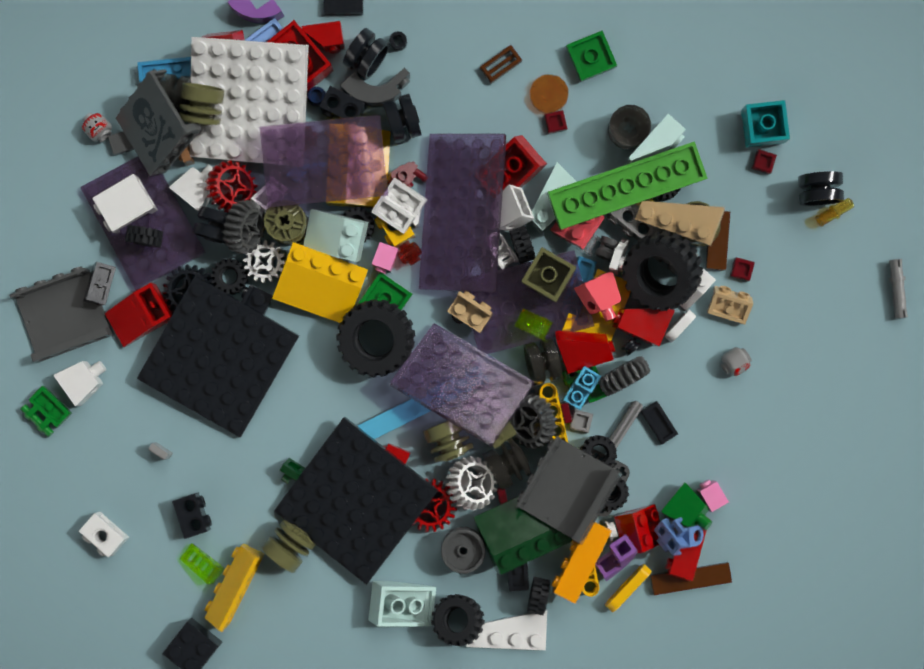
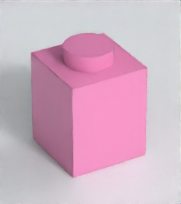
(385, 258)
(712, 495)

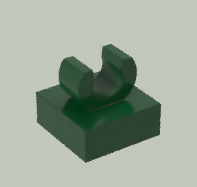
(291, 470)

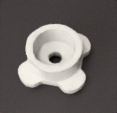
(611, 526)

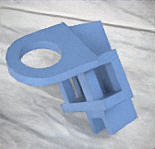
(682, 539)

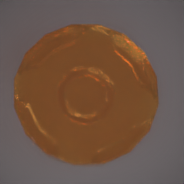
(549, 93)

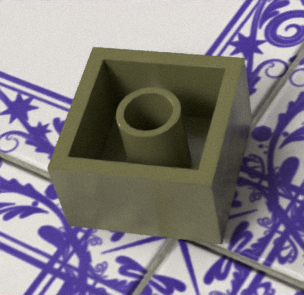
(548, 275)

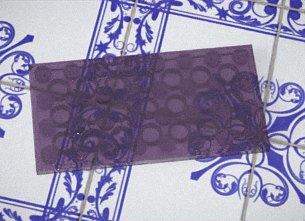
(462, 212)

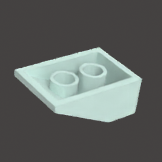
(664, 136)
(336, 235)
(401, 604)

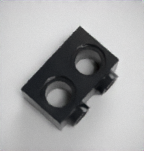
(345, 103)
(187, 516)

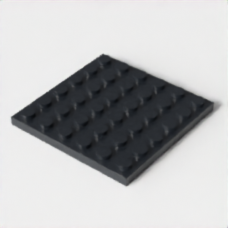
(218, 356)
(356, 500)

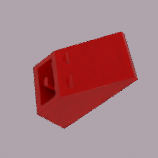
(139, 314)

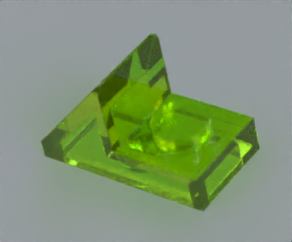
(533, 324)

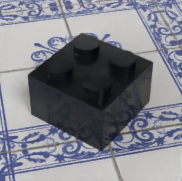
(192, 646)

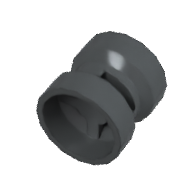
(606, 248)

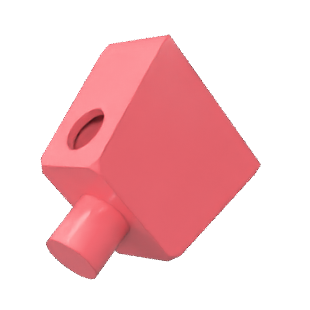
(600, 295)

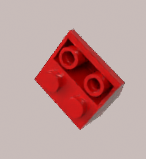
(639, 527)

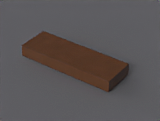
(717, 252)

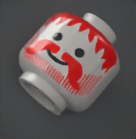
(96, 127)
(736, 361)

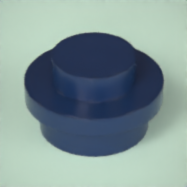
(315, 96)

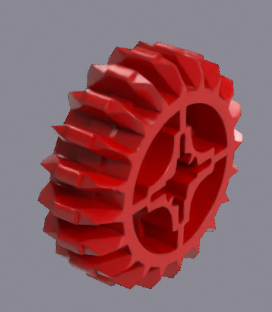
(238, 179)
(438, 521)

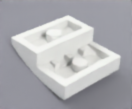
(399, 206)

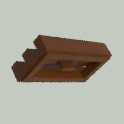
(488, 73)

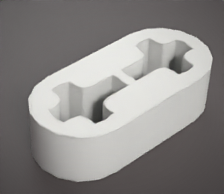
(680, 325)

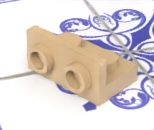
(730, 304)
(470, 311)

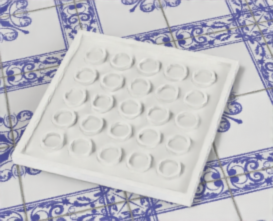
(262, 88)

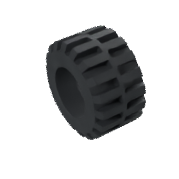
(442, 614)

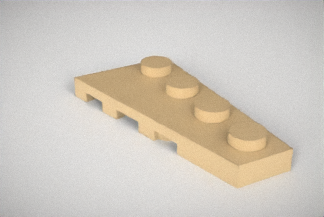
(687, 220)

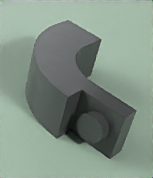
(375, 95)

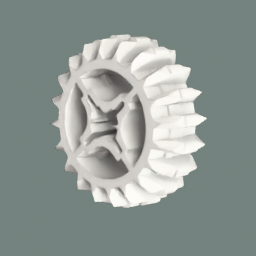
(461, 481)

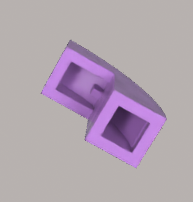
(262, 15)
(620, 555)

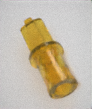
(834, 212)

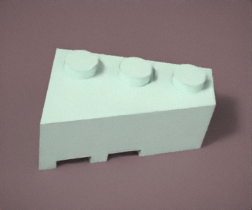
(542, 210)

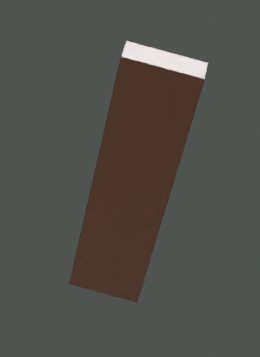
(704, 577)

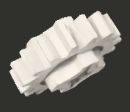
(257, 267)

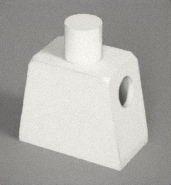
(192, 187)
(515, 209)
(81, 381)

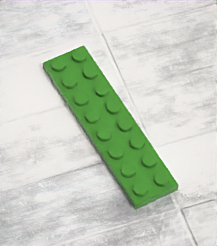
(627, 185)

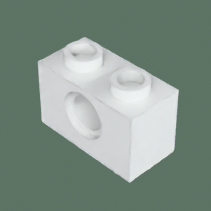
(114, 539)

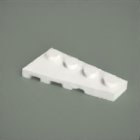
(515, 632)

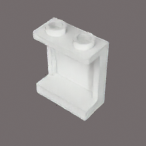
(123, 203)

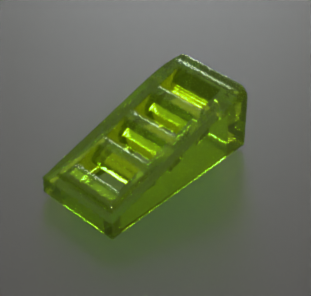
(217, 568)

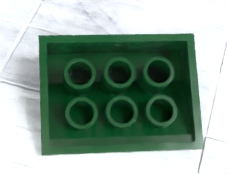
(516, 536)

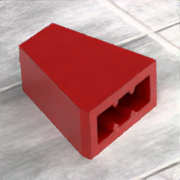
(644, 323)
(584, 349)

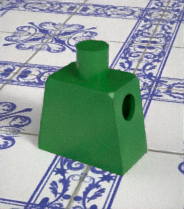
(689, 507)

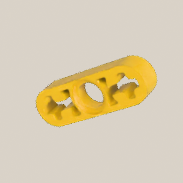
(628, 588)

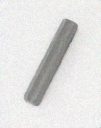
(626, 423)

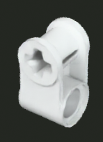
(505, 251)

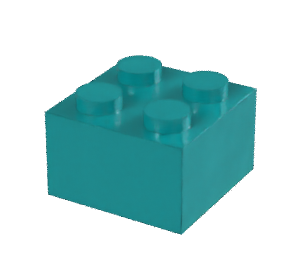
(765, 124)

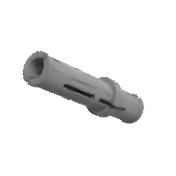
(898, 291)

